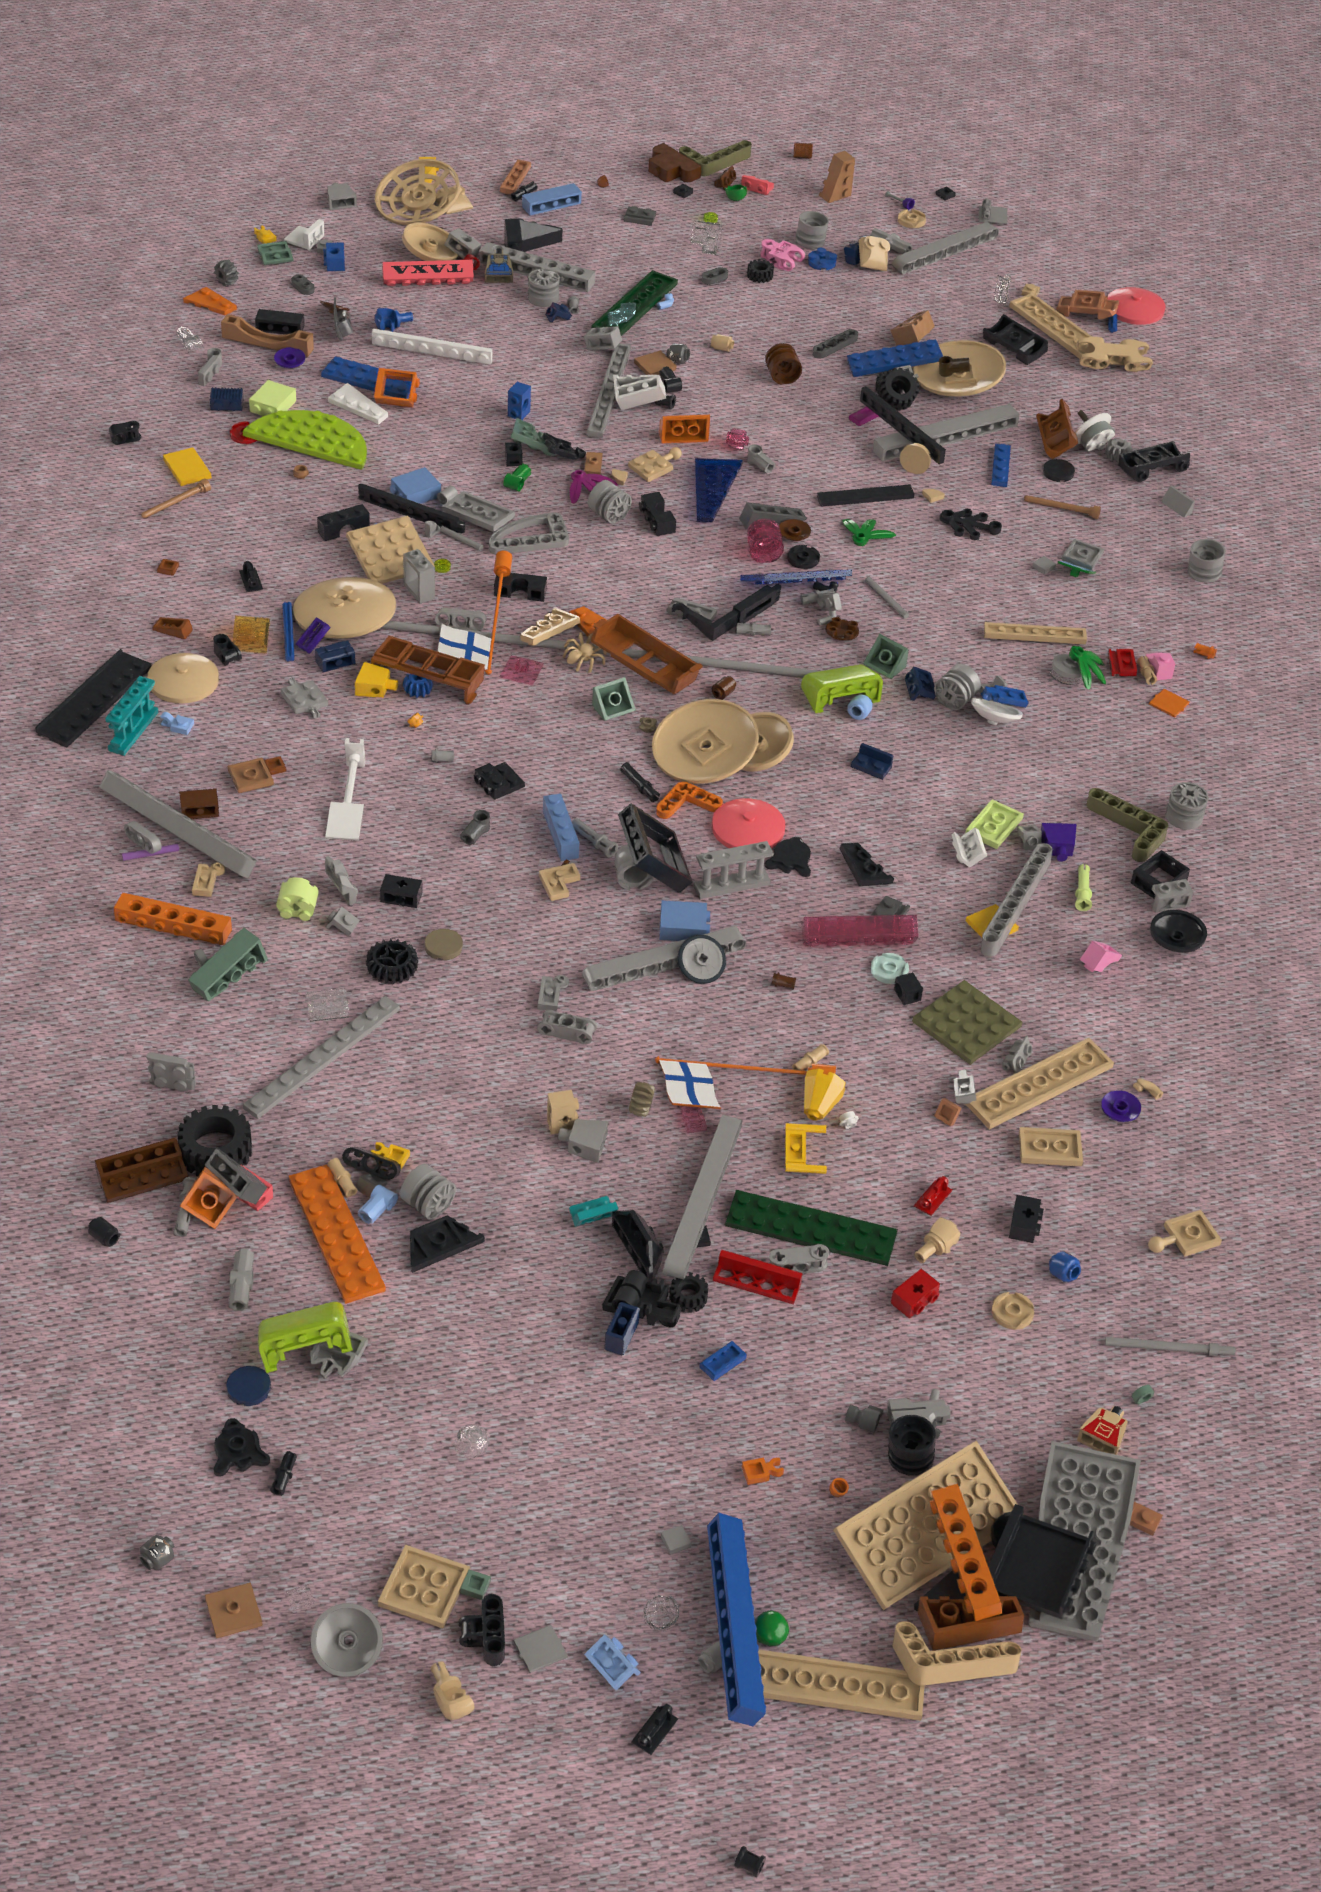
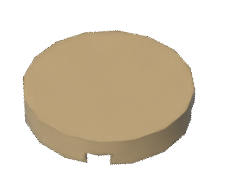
(905, 218)
(915, 458)
(1006, 1310)

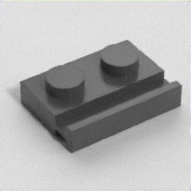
(640, 215)
(890, 906)

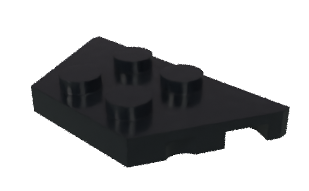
(439, 1241)

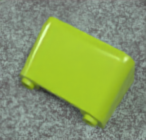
(828, 684)
(302, 1329)

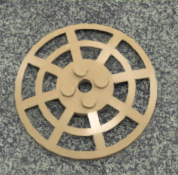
(424, 190)

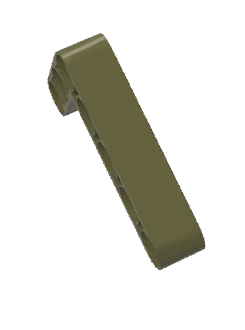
(720, 159)
(1150, 827)

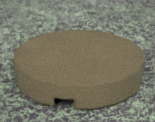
(443, 944)

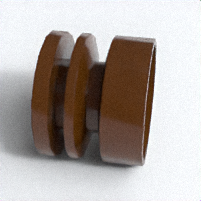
(783, 363)

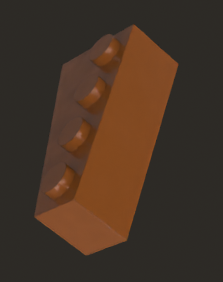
(950, 1625)

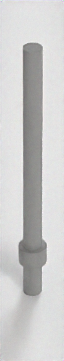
(1212, 1349)

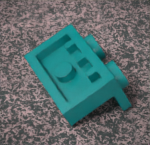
(592, 1210)

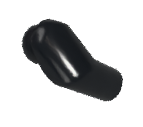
(821, 587)

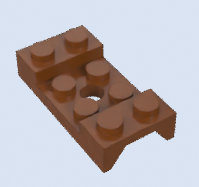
(1057, 431)

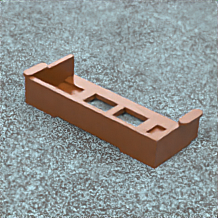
(619, 634)
(459, 671)

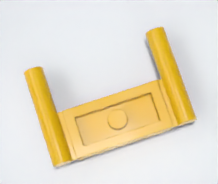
(796, 1148)

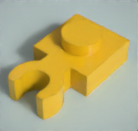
(264, 236)
(393, 1152)

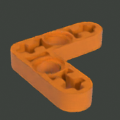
(686, 792)

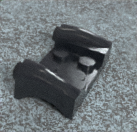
(1017, 338)
(1138, 462)

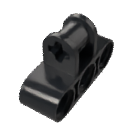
(480, 1630)

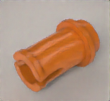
(1207, 651)

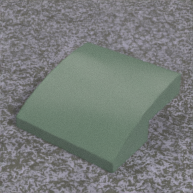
(275, 253)

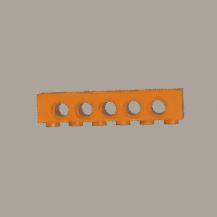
(172, 918)
(951, 1500)

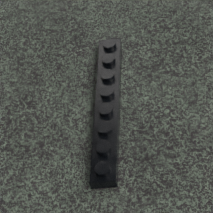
(901, 424)

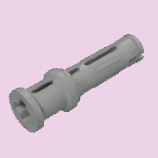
(599, 841)
(184, 1216)

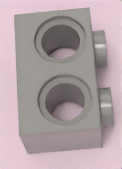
(603, 338)

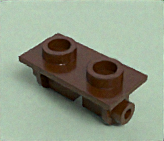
(726, 178)

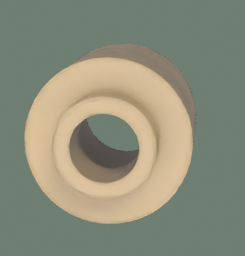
(722, 342)

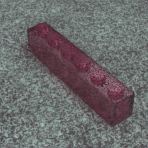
(859, 929)

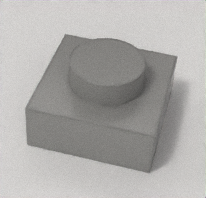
(321, 244)

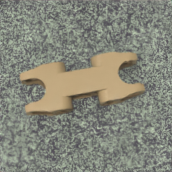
(1124, 353)

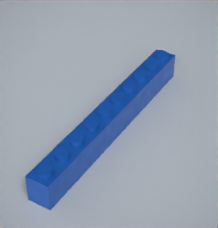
(736, 1620)

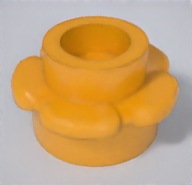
(415, 720)

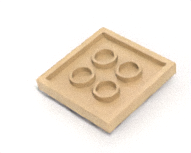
(423, 1586)

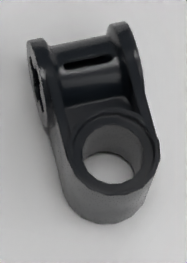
(125, 432)
(225, 649)

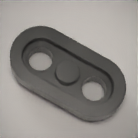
(714, 276)
(302, 284)

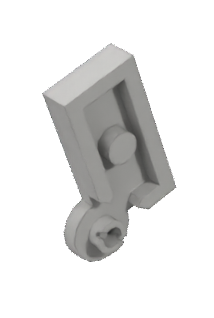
(550, 992)

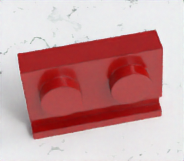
(1122, 662)

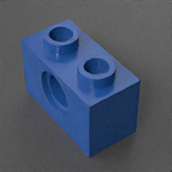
(334, 256)
(519, 400)

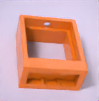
(384, 374)

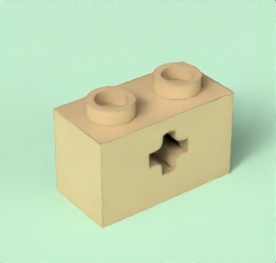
(561, 1110)

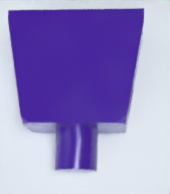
(1060, 837)

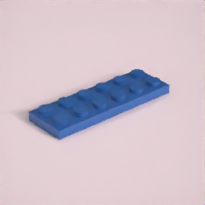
(893, 357)
(363, 377)

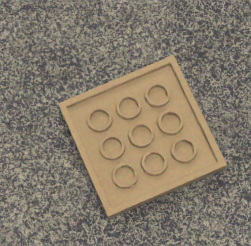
(382, 548)

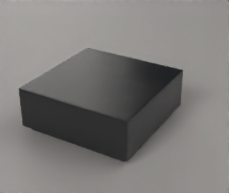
(945, 193)

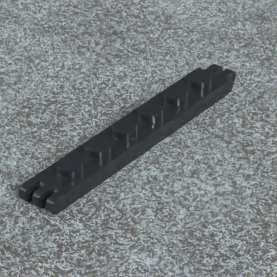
(409, 508)

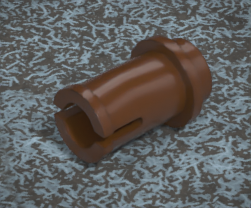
(784, 981)

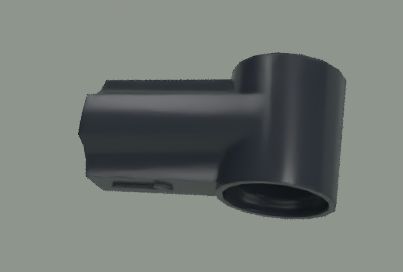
(670, 381)

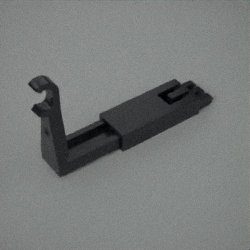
(741, 612)

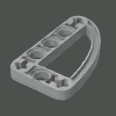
(560, 538)

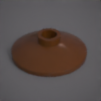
(330, 306)
(795, 529)

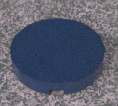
(248, 1385)

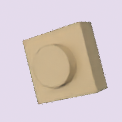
(1030, 288)

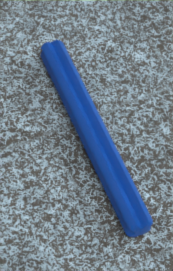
(288, 631)

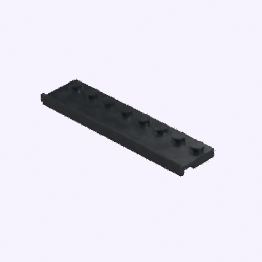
(92, 698)

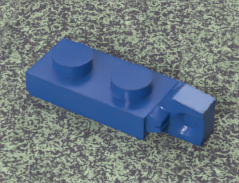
(1005, 695)

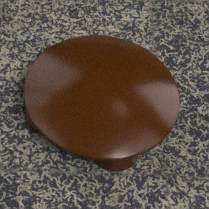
(842, 629)

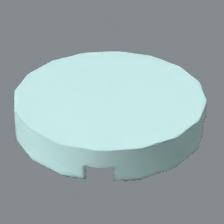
(888, 967)

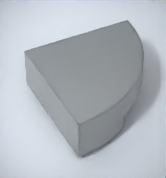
(431, 529)

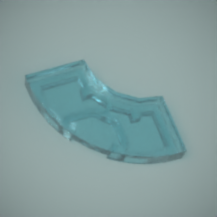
(623, 314)

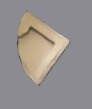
(619, 476)
(933, 495)

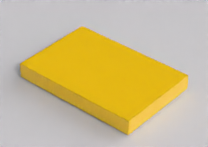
(186, 466)

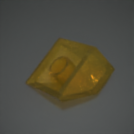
(251, 633)

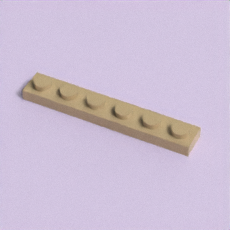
(1035, 633)

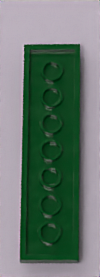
(645, 295)
(811, 1227)

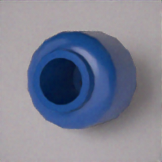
(1064, 1266)

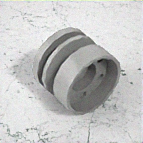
(812, 229)
(543, 287)
(609, 501)
(1206, 560)
(957, 686)
(1186, 805)
(427, 1191)

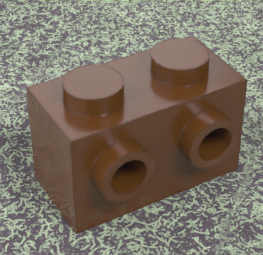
(196, 803)

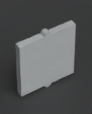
(540, 1648)

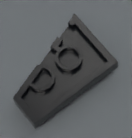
(862, 867)

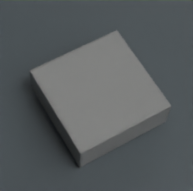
(1044, 565)
(676, 1539)

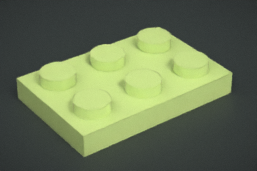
(996, 823)

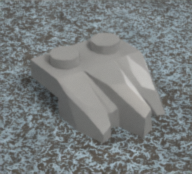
(340, 878)
(334, 1359)

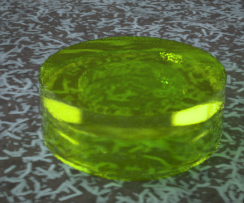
(710, 217)
(442, 565)

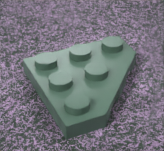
(526, 433)

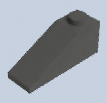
(236, 1177)

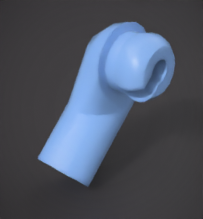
(667, 302)

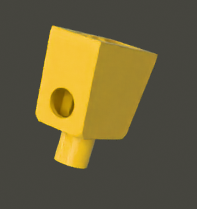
(374, 681)

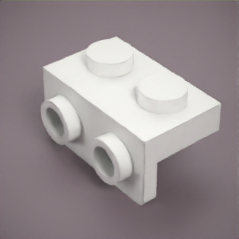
(969, 847)

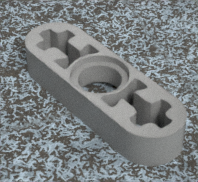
(142, 837)

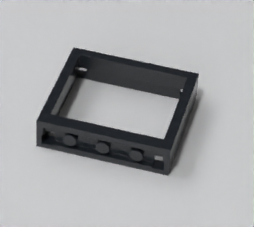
(640, 825)

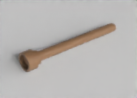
(202, 486)
(1092, 511)

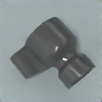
(867, 1418)

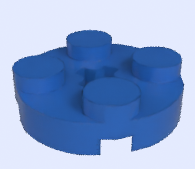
(822, 259)

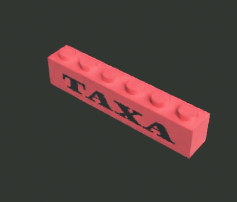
(427, 272)

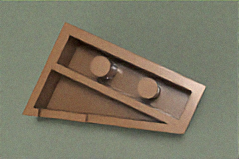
(839, 178)
(913, 328)

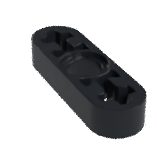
(384, 1173)

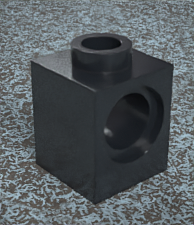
(513, 454)
(908, 988)

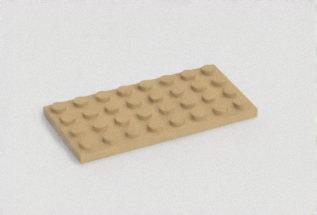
(898, 1537)

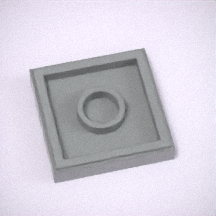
(1083, 554)

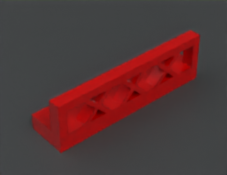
(759, 1273)

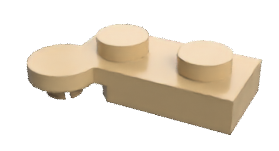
(206, 878)

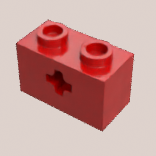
(915, 1293)

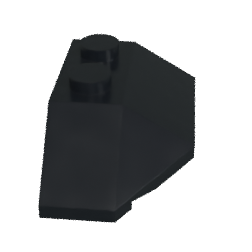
(639, 1241)

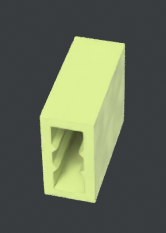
(272, 398)

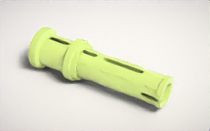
(1083, 892)

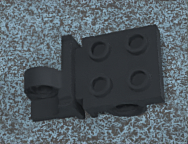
(645, 1295)

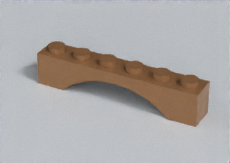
(239, 330)

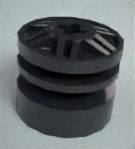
(911, 1445)

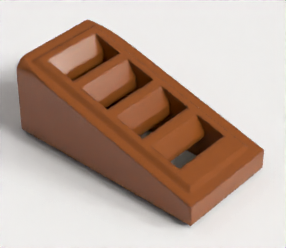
(174, 627)

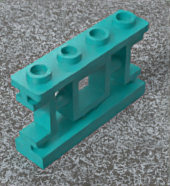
(131, 715)

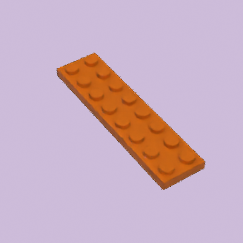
(337, 1234)

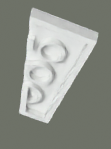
(357, 403)

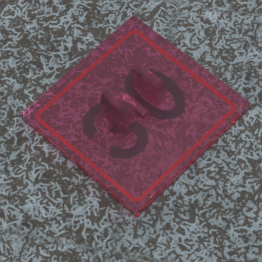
(521, 670)

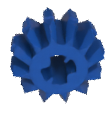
(417, 685)

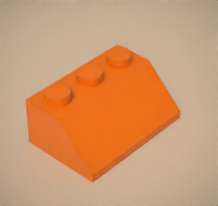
(684, 428)

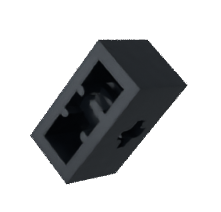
(401, 891)
(1025, 1219)

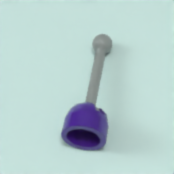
(907, 203)

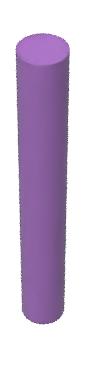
(143, 853)

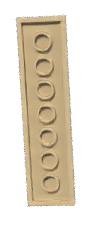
(1050, 322)
(1039, 1083)
(840, 1685)

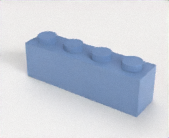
(551, 199)
(561, 827)

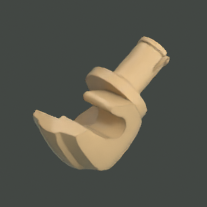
(938, 1240)
(449, 1695)

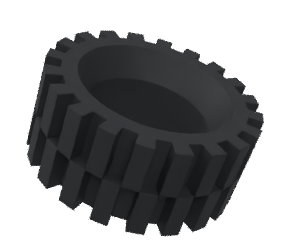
(214, 1121)

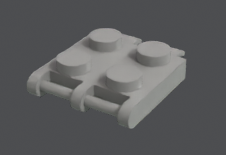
(171, 1072)

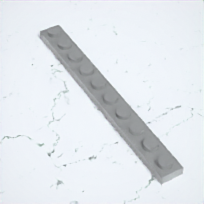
(607, 393)
(321, 1057)

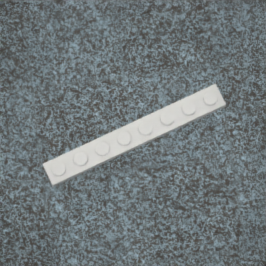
(432, 346)

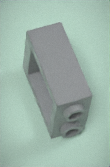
(419, 576)

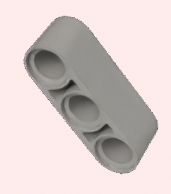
(468, 615)

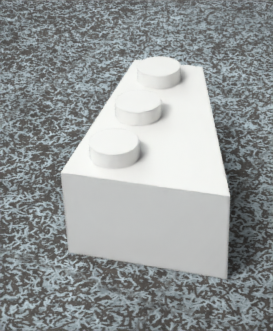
(638, 390)

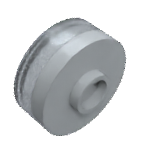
(1065, 670)

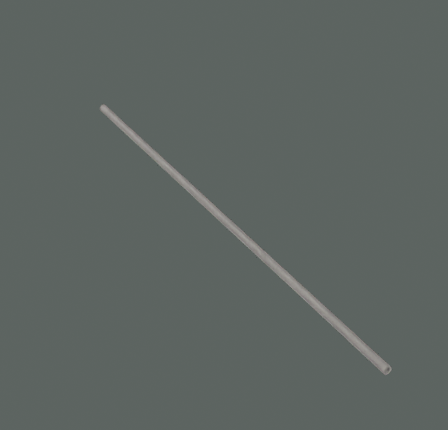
(633, 653)

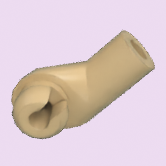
(1149, 1086)

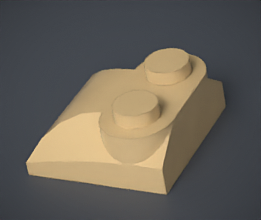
(462, 202)
(874, 253)

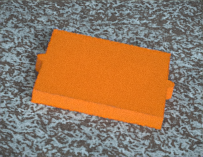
(1169, 702)

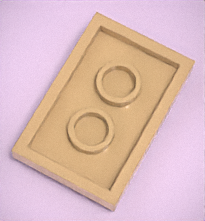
(1050, 1146)

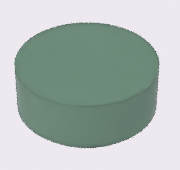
(1143, 1394)

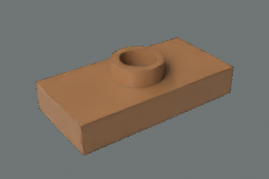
(593, 463)

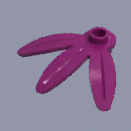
(580, 477)

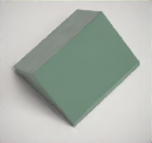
(887, 657)
(612, 699)

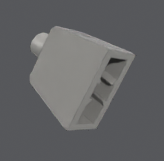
(341, 196)
(586, 1138)

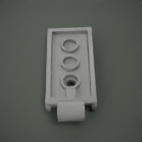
(474, 509)

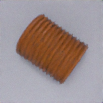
(803, 150)

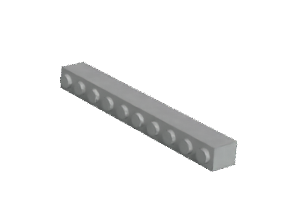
(952, 430)

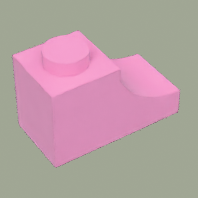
(1163, 665)
(1099, 956)

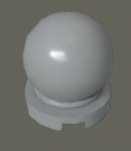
(628, 873)

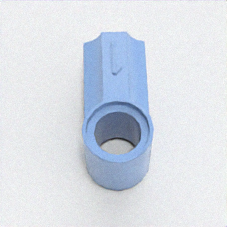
(379, 1201)

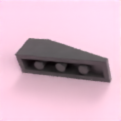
(754, 512)

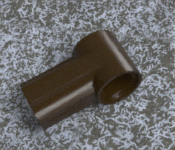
(948, 366)

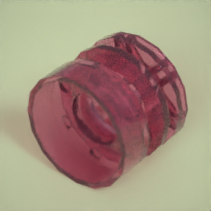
(765, 541)

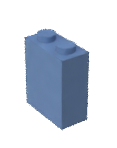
(416, 486)
(683, 919)

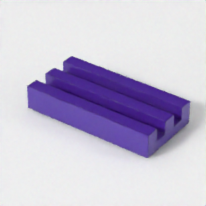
(314, 636)

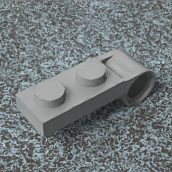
(211, 367)

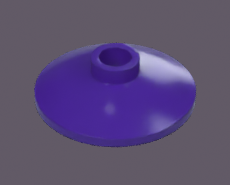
(289, 357)
(1121, 1106)

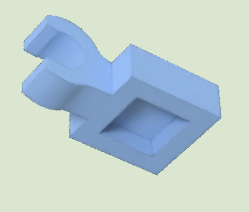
(179, 724)

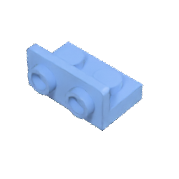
(611, 1661)

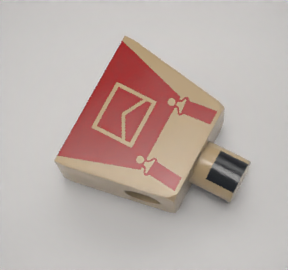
(1104, 1430)

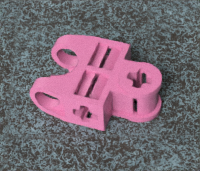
(781, 253)

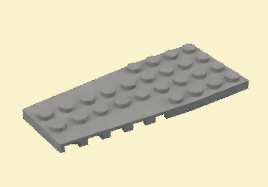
(1085, 1494)

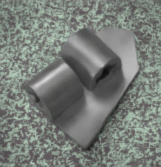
(342, 322)

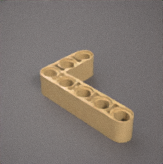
(952, 1664)

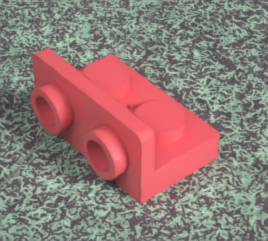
(757, 185)

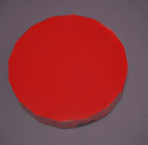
(236, 433)

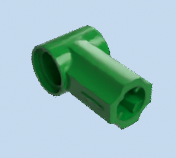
(516, 480)

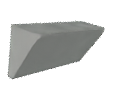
(1178, 502)

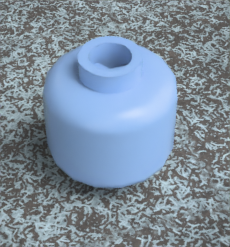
(859, 707)

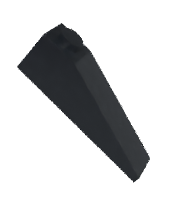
(529, 235)

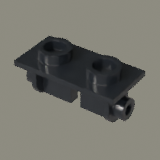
(250, 577)
(655, 1729)

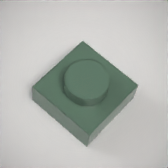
(475, 1584)

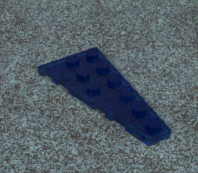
(712, 485)
(796, 577)

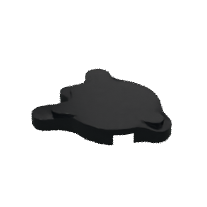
(562, 447)
(791, 855)
(238, 1448)

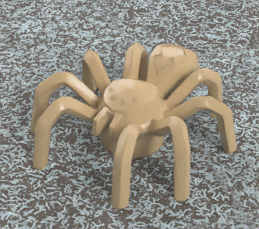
(583, 652)

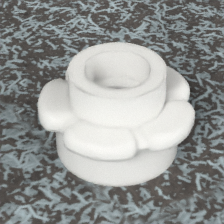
(848, 1120)

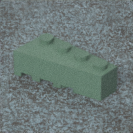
(228, 964)

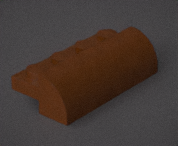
(141, 1170)

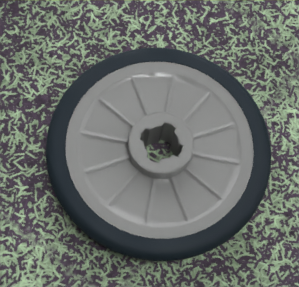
(693, 967)

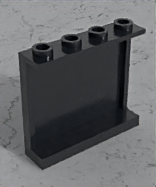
(1040, 1563)

